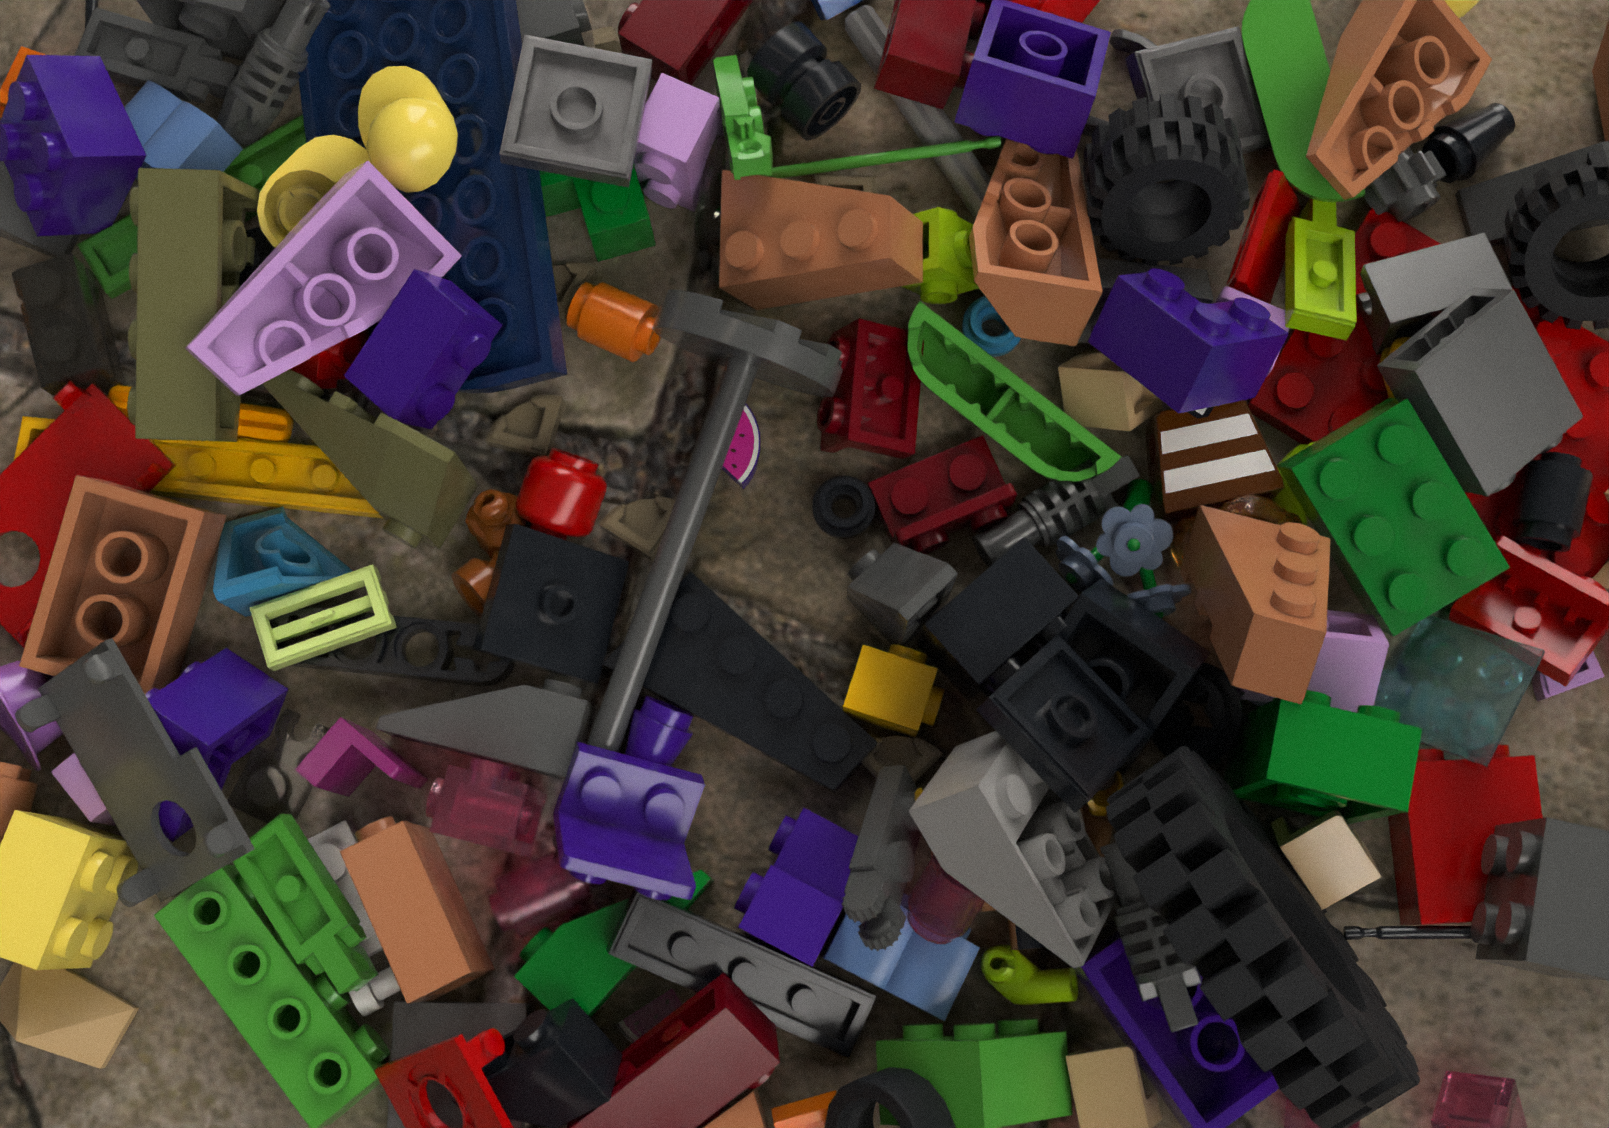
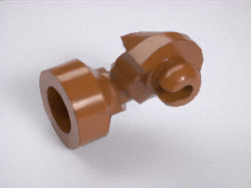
(487, 522)

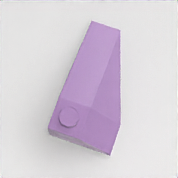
(322, 281)

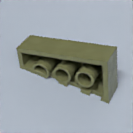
(183, 274)

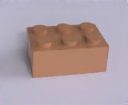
(123, 572)

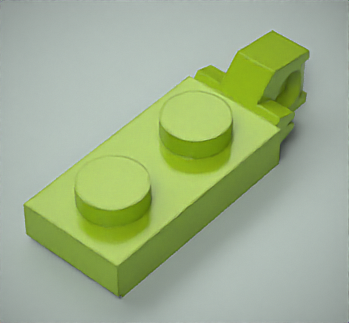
(1320, 273)

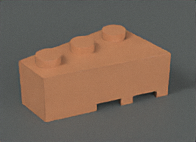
(812, 241)

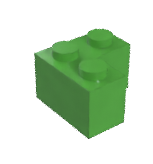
(986, 1074)

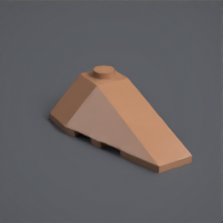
(1388, 86)
(1036, 246)

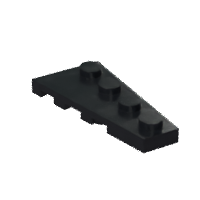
(749, 690)

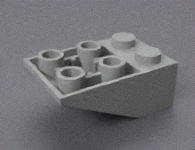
(1016, 846)

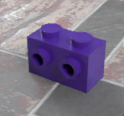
(423, 350)

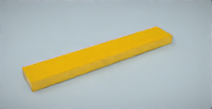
(246, 473)

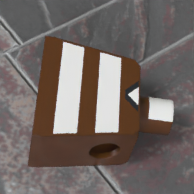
(1207, 460)

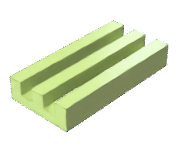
(375, 600)

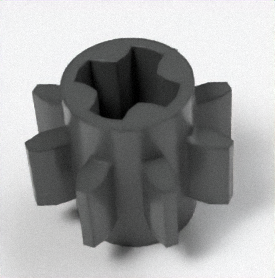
(1406, 186)

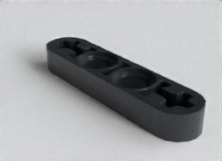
(390, 651)

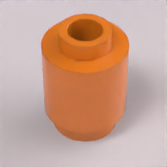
(614, 320)

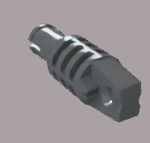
(270, 71)
(1056, 510)
(1149, 952)

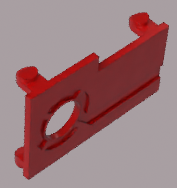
(84, 440)
(456, 1067)

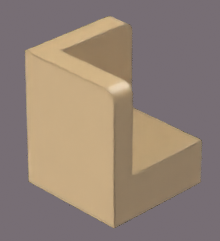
(1103, 394)
(1327, 857)
(1110, 1089)

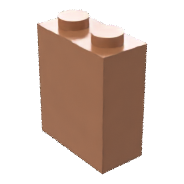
(415, 909)

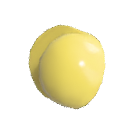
(406, 128)
(304, 181)

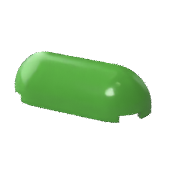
(1290, 83)
(1001, 402)

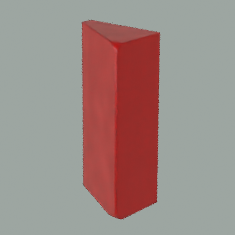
(1264, 239)

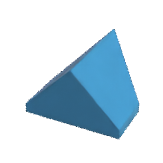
(267, 559)

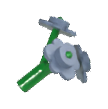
(1133, 544)

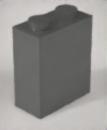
(1483, 388)

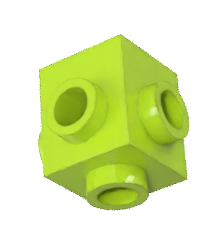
(945, 257)

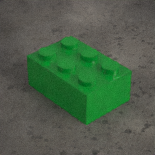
(1393, 515)
(1325, 759)

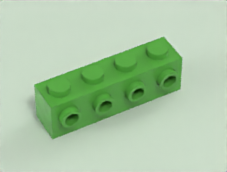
(278, 1006)

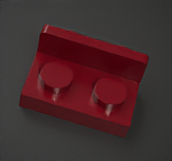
(876, 393)
(942, 496)

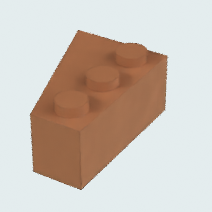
(1263, 597)

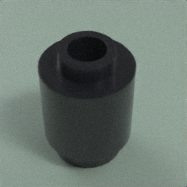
(1552, 501)

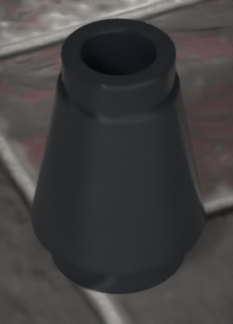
(1469, 140)

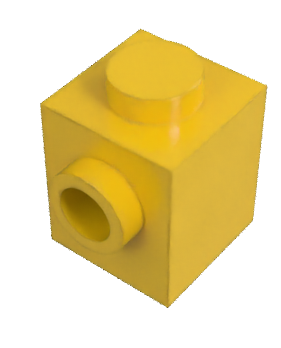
(893, 689)

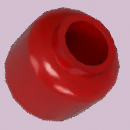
(561, 494)

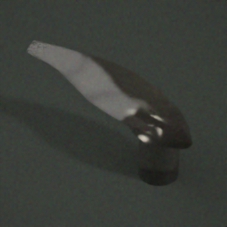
(709, 198)

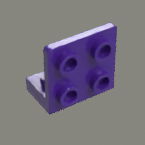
(627, 822)

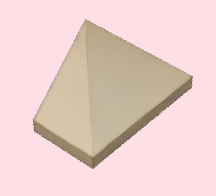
(64, 1014)

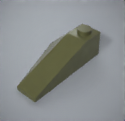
(395, 468)

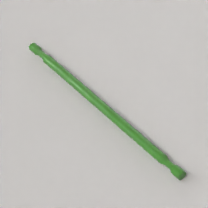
(884, 157)

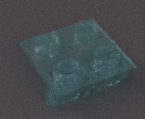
(1458, 686)

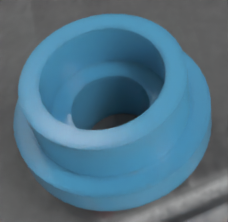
(975, 315)

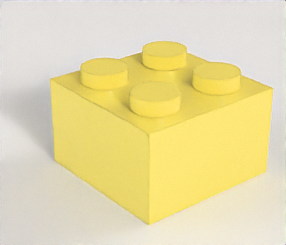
(58, 890)

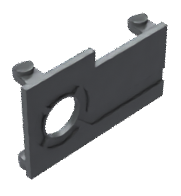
(136, 771)

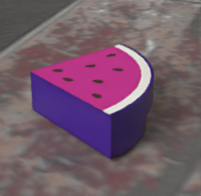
(744, 450)

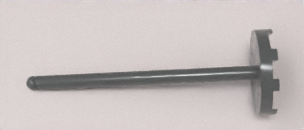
(748, 350)

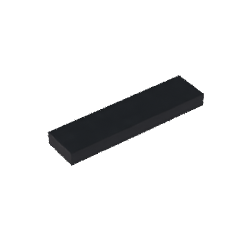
(697, 951)

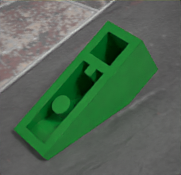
(576, 960)

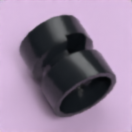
(795, 72)

